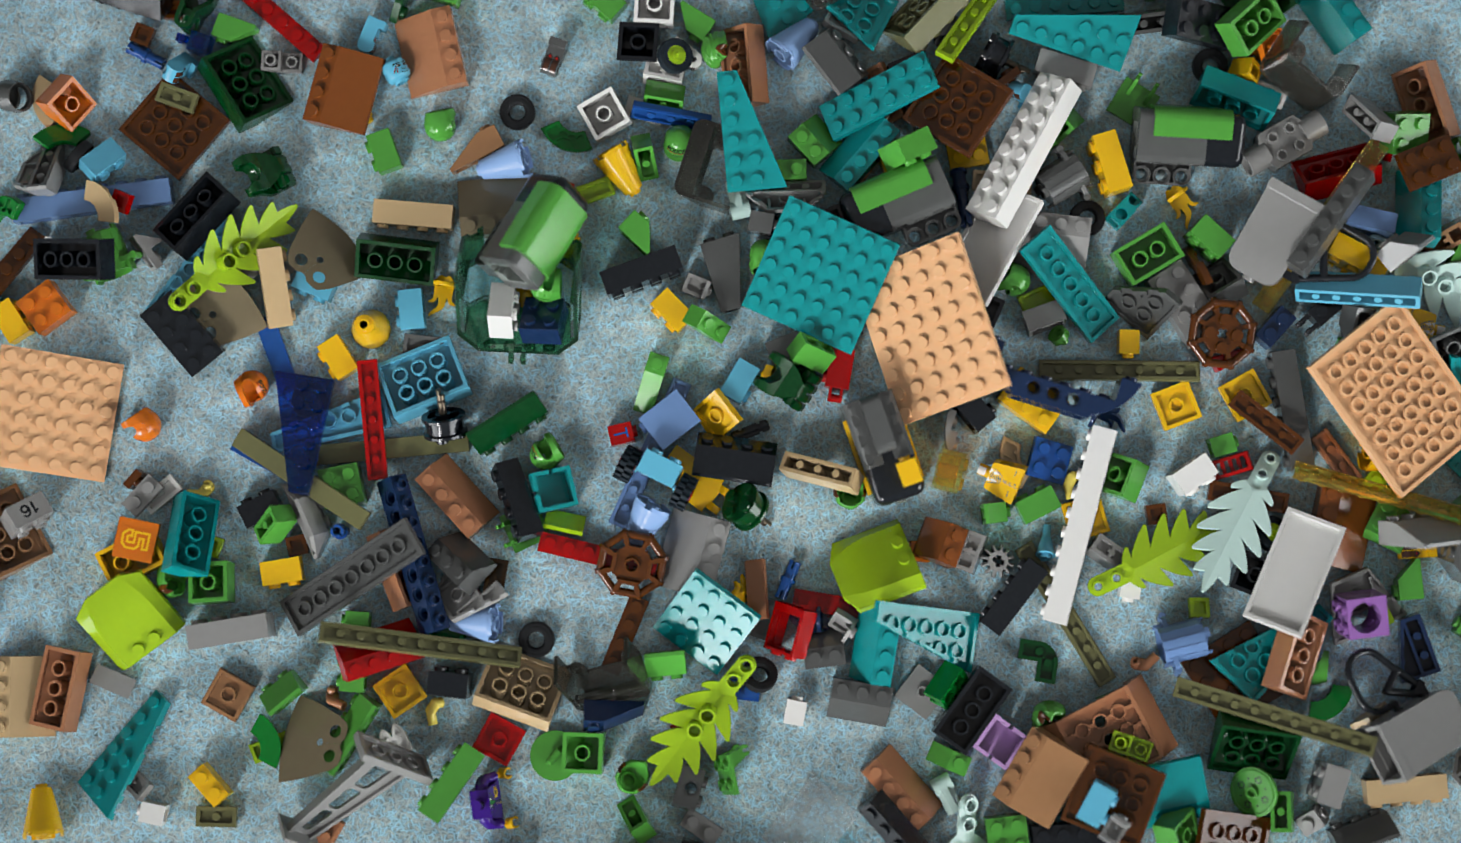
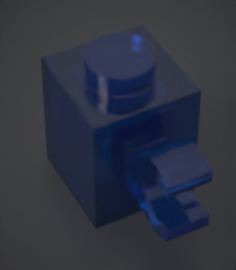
(198, 43)

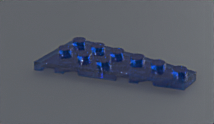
(303, 417)

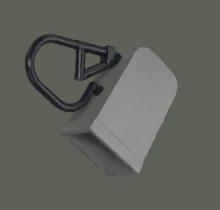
(1276, 230)
(1409, 733)

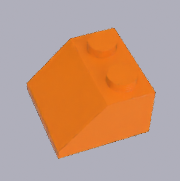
(66, 102)

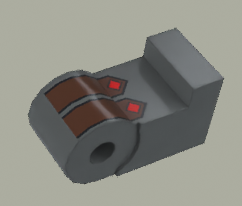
(554, 56)

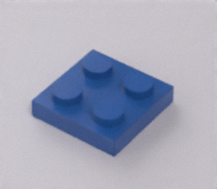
(1048, 460)

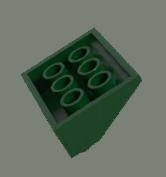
(241, 85)
(1248, 743)

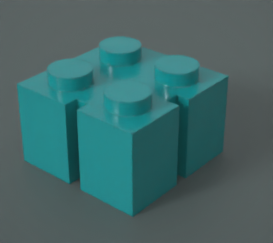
(553, 490)

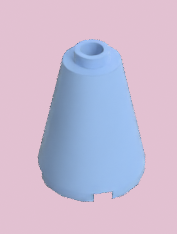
(788, 43)
(507, 163)
(647, 516)
(482, 625)

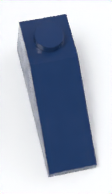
(606, 714)

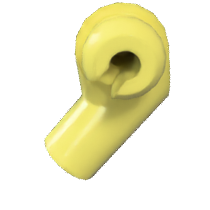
(1069, 483)
(205, 490)
(432, 708)

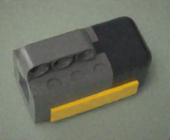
(876, 442)

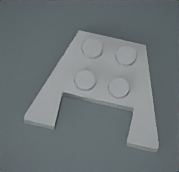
(1360, 580)
(462, 605)

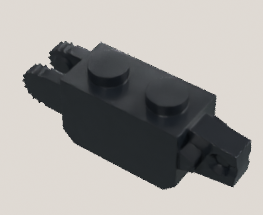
(1318, 316)

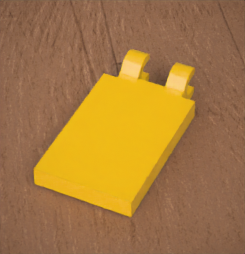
(706, 488)

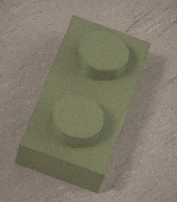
(177, 97)
(216, 816)

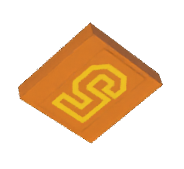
(136, 540)

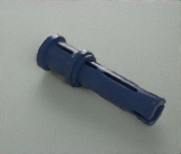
(960, 188)

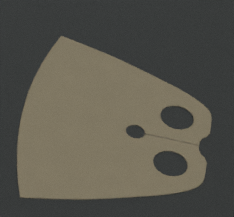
(323, 239)
(235, 313)
(299, 751)

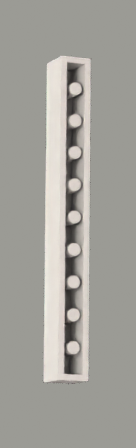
(1079, 526)

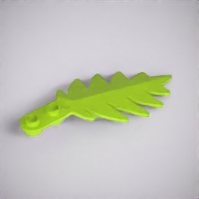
(236, 253)
(1163, 553)
(698, 723)

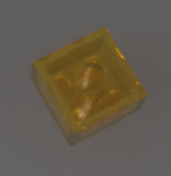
(949, 471)

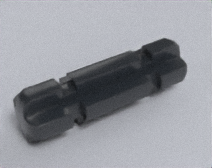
(752, 430)

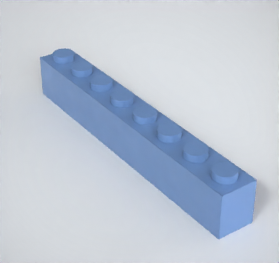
(72, 204)

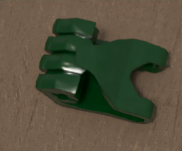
(193, 13)
(267, 172)
(789, 382)

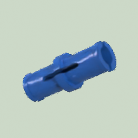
(146, 55)
(344, 531)
(787, 580)

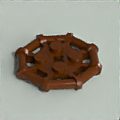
(1233, 334)
(626, 554)

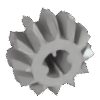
(991, 565)

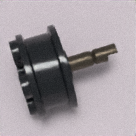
(997, 56)
(444, 423)

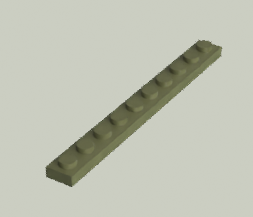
(419, 644)
(1275, 716)

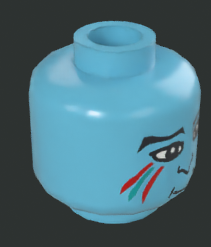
(396, 71)

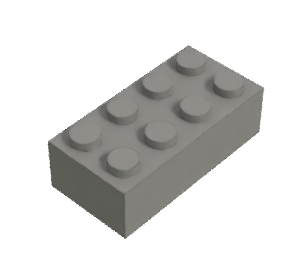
(1182, 284)
(232, 630)

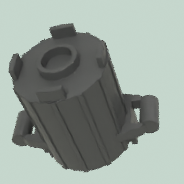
(1062, 178)

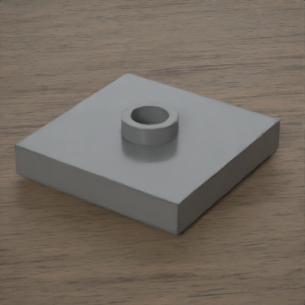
(912, 692)

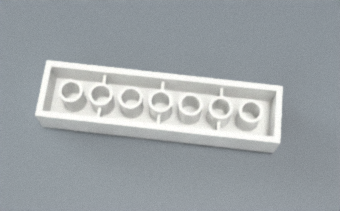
(1023, 149)

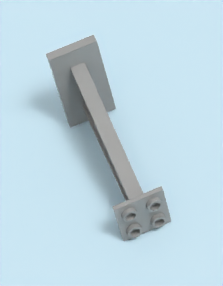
(372, 752)

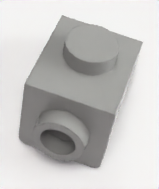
(697, 286)
(844, 624)
(140, 786)
(1312, 819)
(1114, 828)

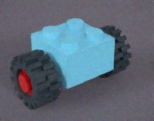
(659, 469)

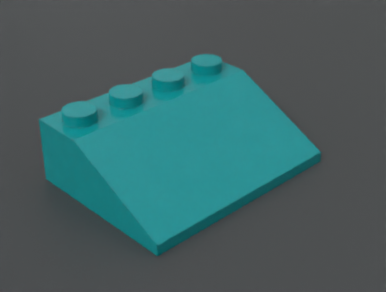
(1182, 787)

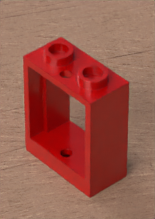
(778, 626)

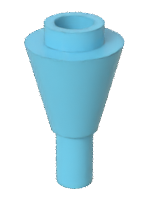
(1045, 549)

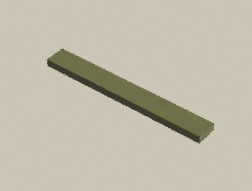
(1116, 369)
(395, 448)
(320, 490)
(1075, 629)

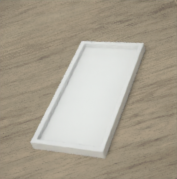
(994, 248)
(1294, 572)

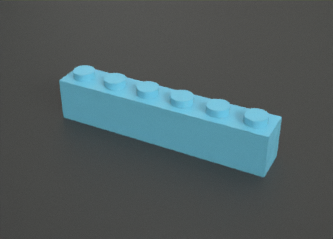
(1368, 291)

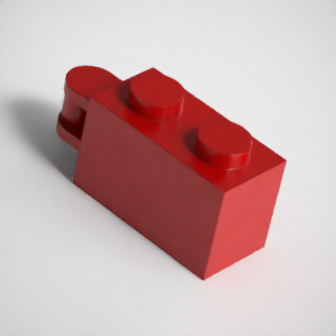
(838, 374)

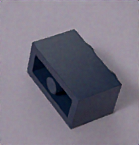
(1274, 327)

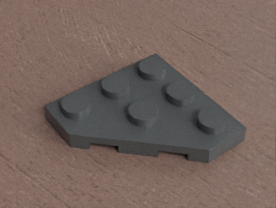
(1143, 306)

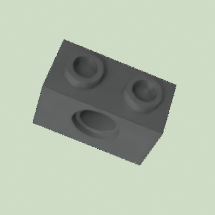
(762, 223)
(681, 797)

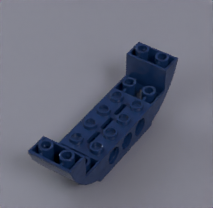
(1084, 404)

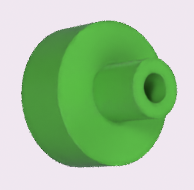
(1059, 335)

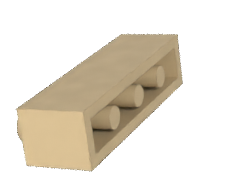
(413, 215)
(274, 287)
(821, 472)
(1421, 787)

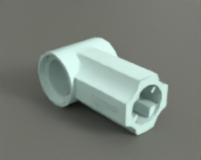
(738, 205)
(944, 789)

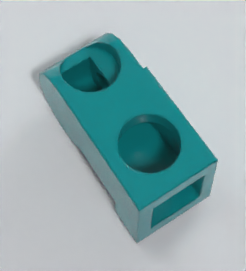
(1123, 211)

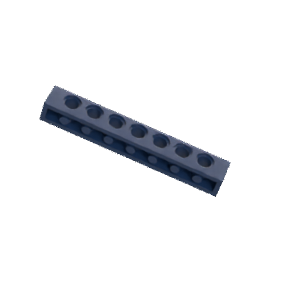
(419, 574)

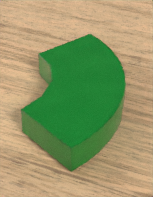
(58, 135)
(566, 140)
(11, 207)
(1331, 704)
(269, 741)

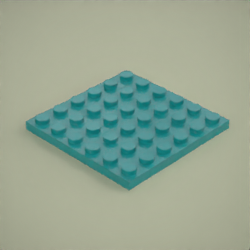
(820, 274)

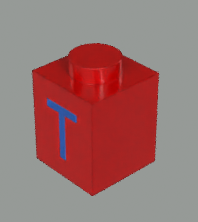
(622, 433)

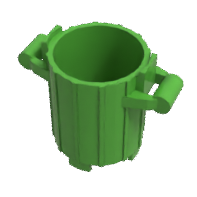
(123, 259)

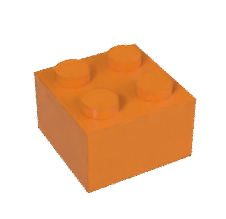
(46, 307)

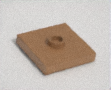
(228, 694)

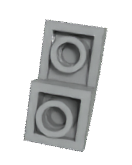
(282, 62)
(950, 437)
(112, 681)

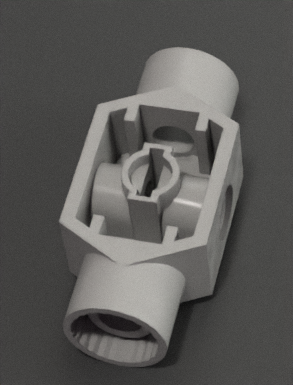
(1284, 143)

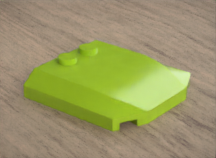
(875, 566)
(129, 617)

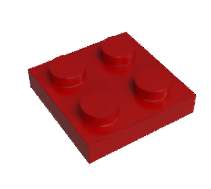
(499, 739)

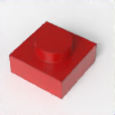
(123, 200)

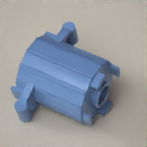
(1180, 641)

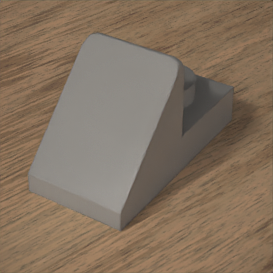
(144, 244)

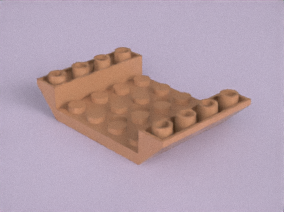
(1125, 709)

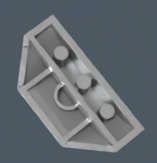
(42, 172)
(775, 199)
(311, 521)

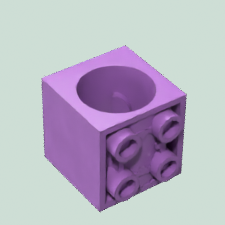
(1376, 622)

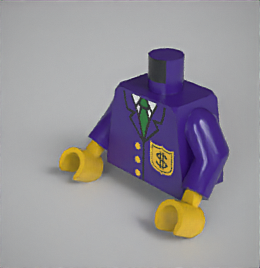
(487, 802)

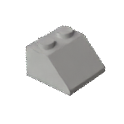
(1401, 248)

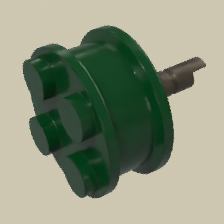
(746, 507)

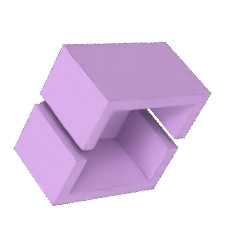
(1000, 741)

